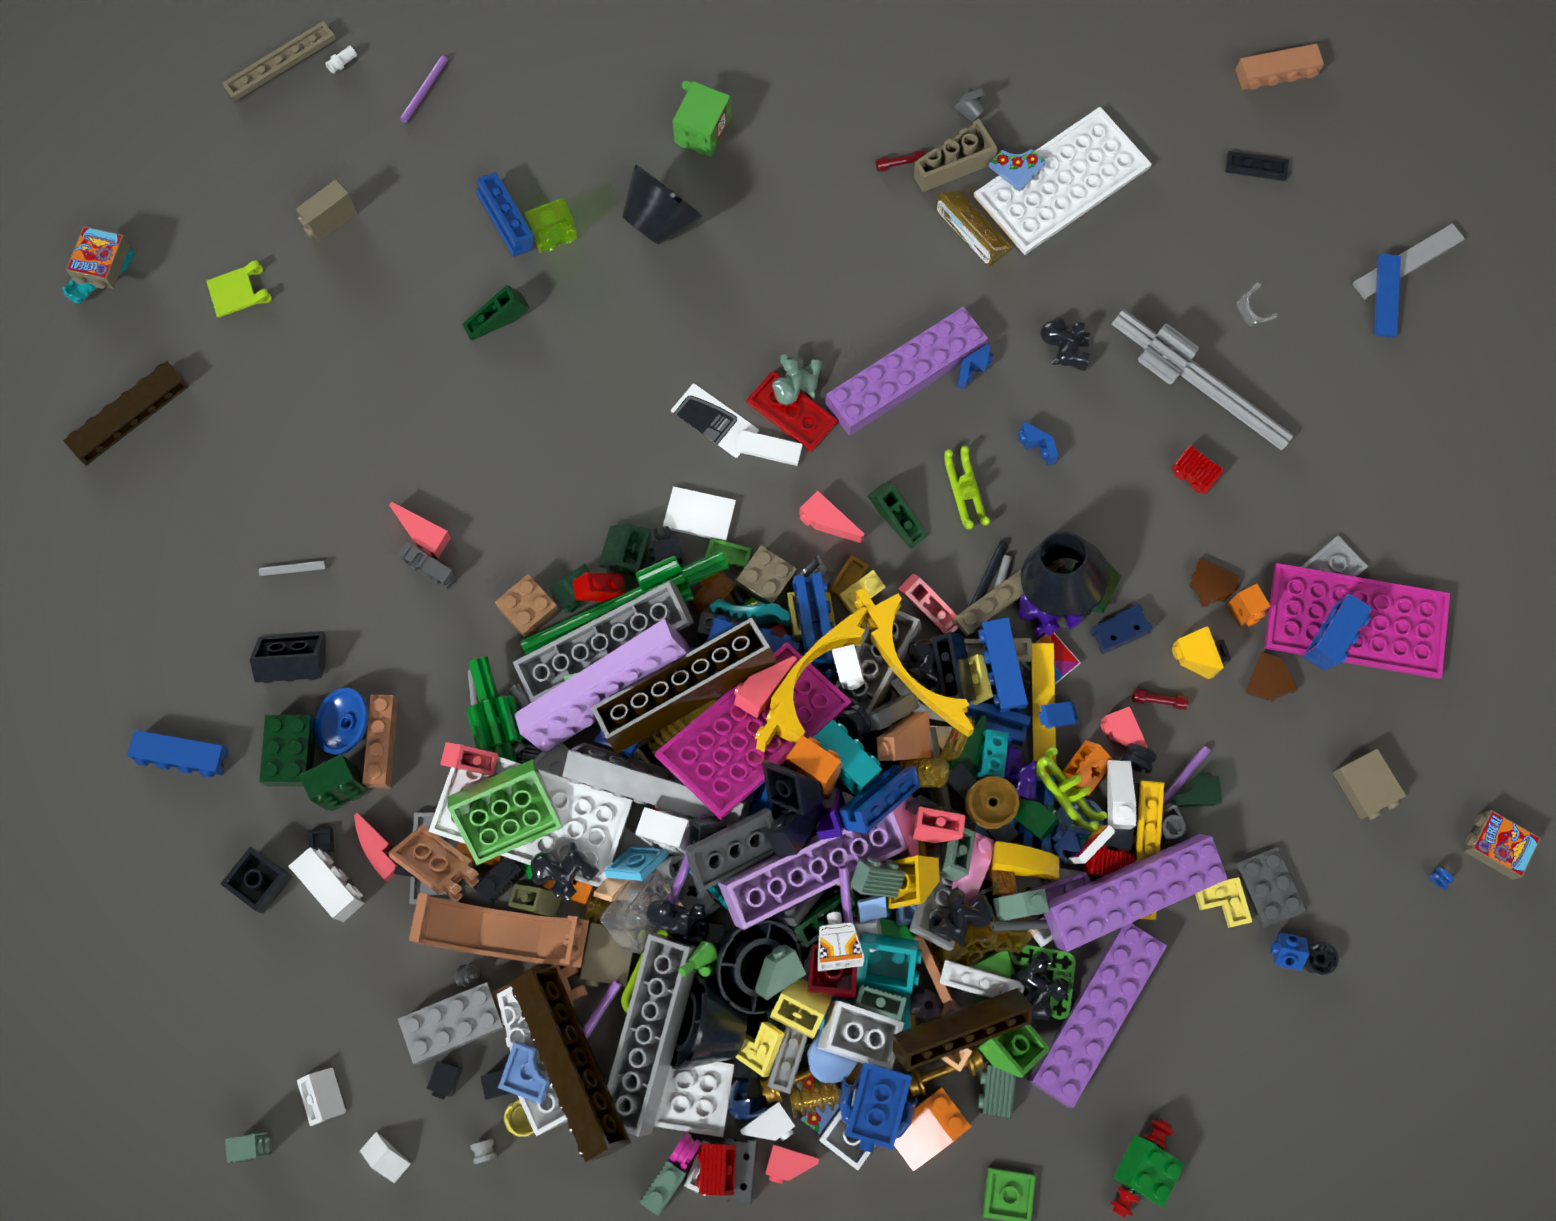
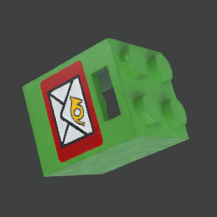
(701, 118)

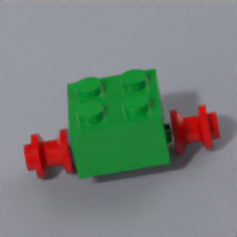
(1147, 1170)

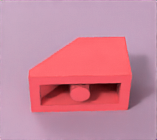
(1122, 728)
(469, 759)
(938, 825)
(787, 1164)

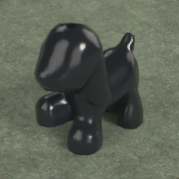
(1056, 334)
(923, 667)
(547, 868)
(976, 913)
(678, 920)
(1040, 987)

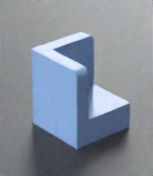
(871, 908)

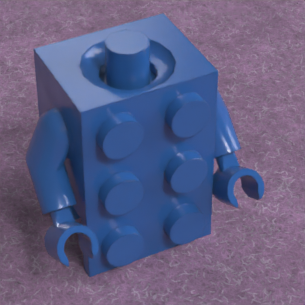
(878, 1107)

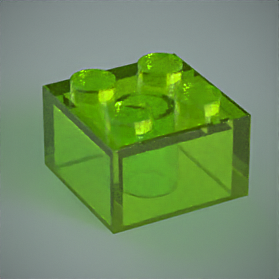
(551, 225)

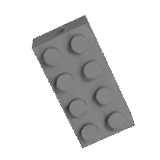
(451, 1023)

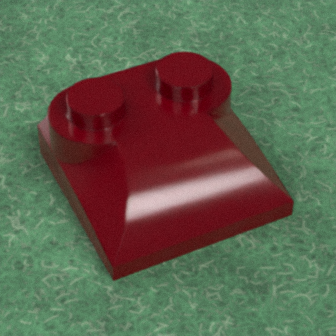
(831, 982)

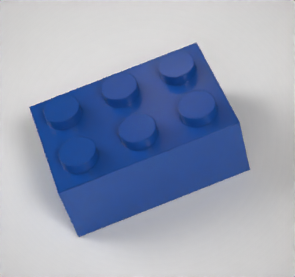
(1338, 632)

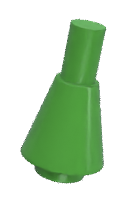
(703, 955)
(707, 971)

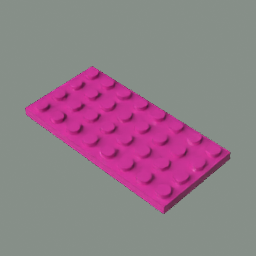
(1403, 630)
(719, 751)

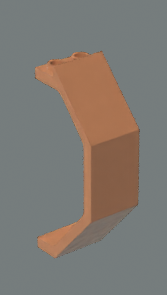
(498, 932)

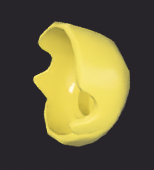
(517, 1120)

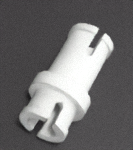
(338, 61)

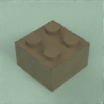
(766, 577)

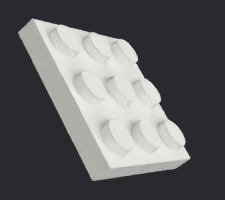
(696, 1099)

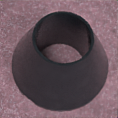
(656, 209)
(1068, 592)
(732, 947)
(709, 1028)

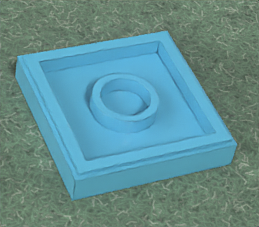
(636, 863)

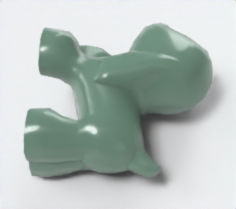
(796, 379)

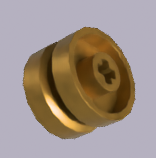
(978, 805)

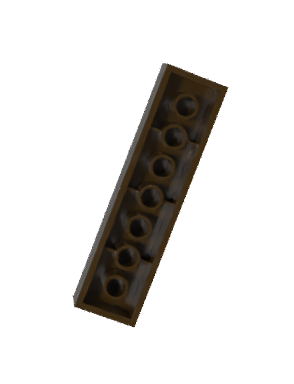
(683, 685)
(570, 1063)

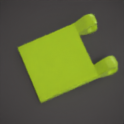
(234, 290)

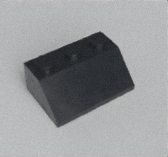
(289, 658)

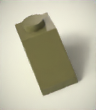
(534, 900)

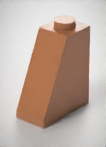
(906, 739)

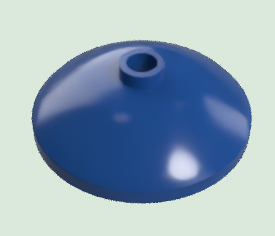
(341, 721)

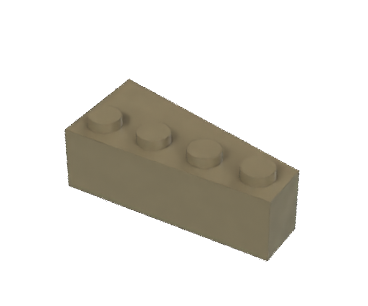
(956, 157)

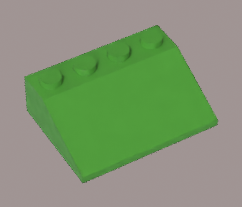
(504, 812)

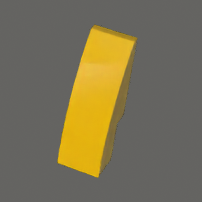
(1025, 861)

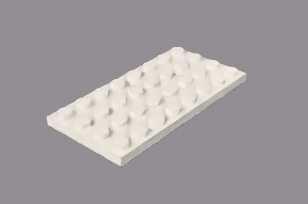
(1080, 172)
(587, 818)

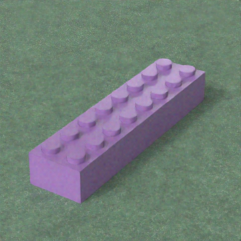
(905, 371)
(1134, 892)
(1097, 1014)

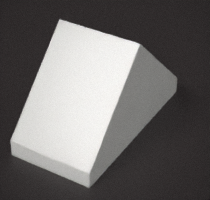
(384, 1158)

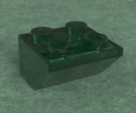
(625, 549)

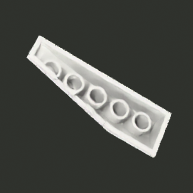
(541, 1116)

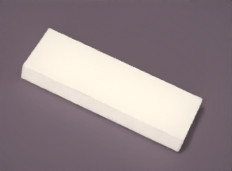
(768, 447)

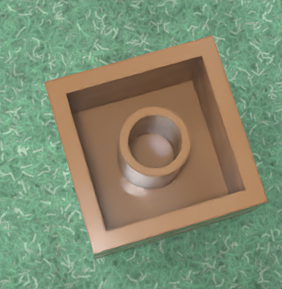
(527, 606)

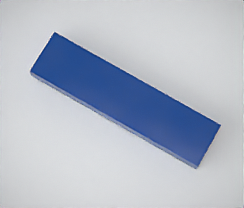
(1387, 295)

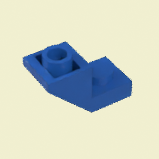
(975, 362)
(1034, 437)
(1058, 715)

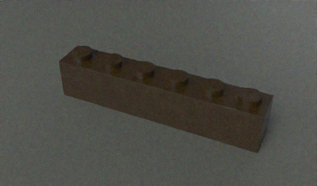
(125, 413)
(962, 1029)

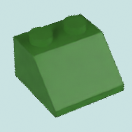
(1015, 1051)

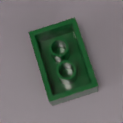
(287, 749)
(333, 783)

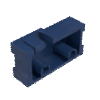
(1121, 629)

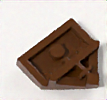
(1212, 582)
(1270, 678)

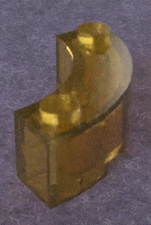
(981, 941)

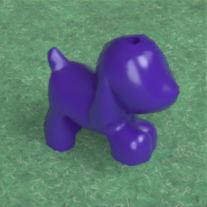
(1047, 623)
(1020, 775)

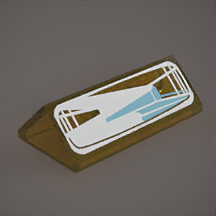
(972, 227)

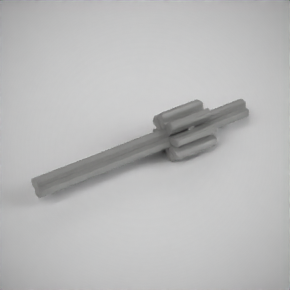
(1171, 355)

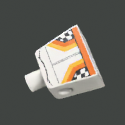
(838, 945)

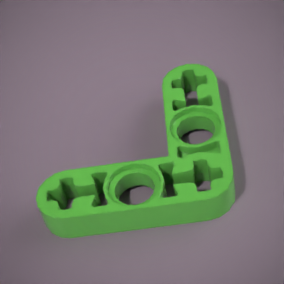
(1057, 973)

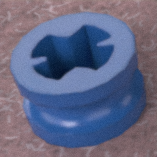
(1441, 878)

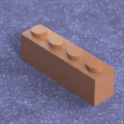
(1279, 67)
(380, 741)

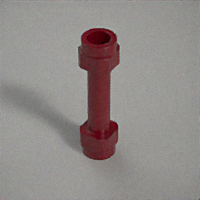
(883, 163)
(1179, 701)

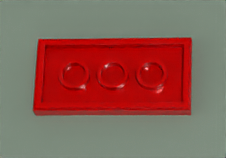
(802, 420)

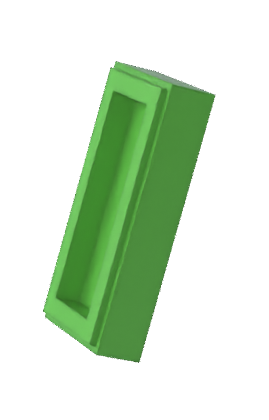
(735, 554)

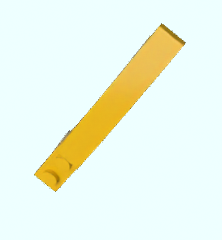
(881, 619)
(782, 716)

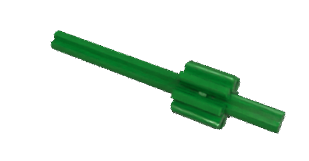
(649, 579)
(493, 718)

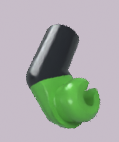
(740, 599)

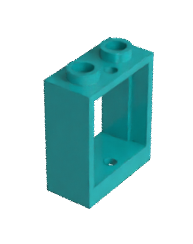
(992, 754)
(890, 944)

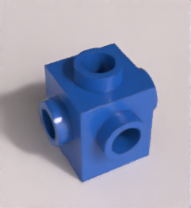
(1289, 951)

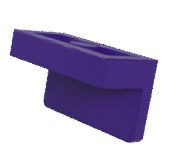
(831, 823)

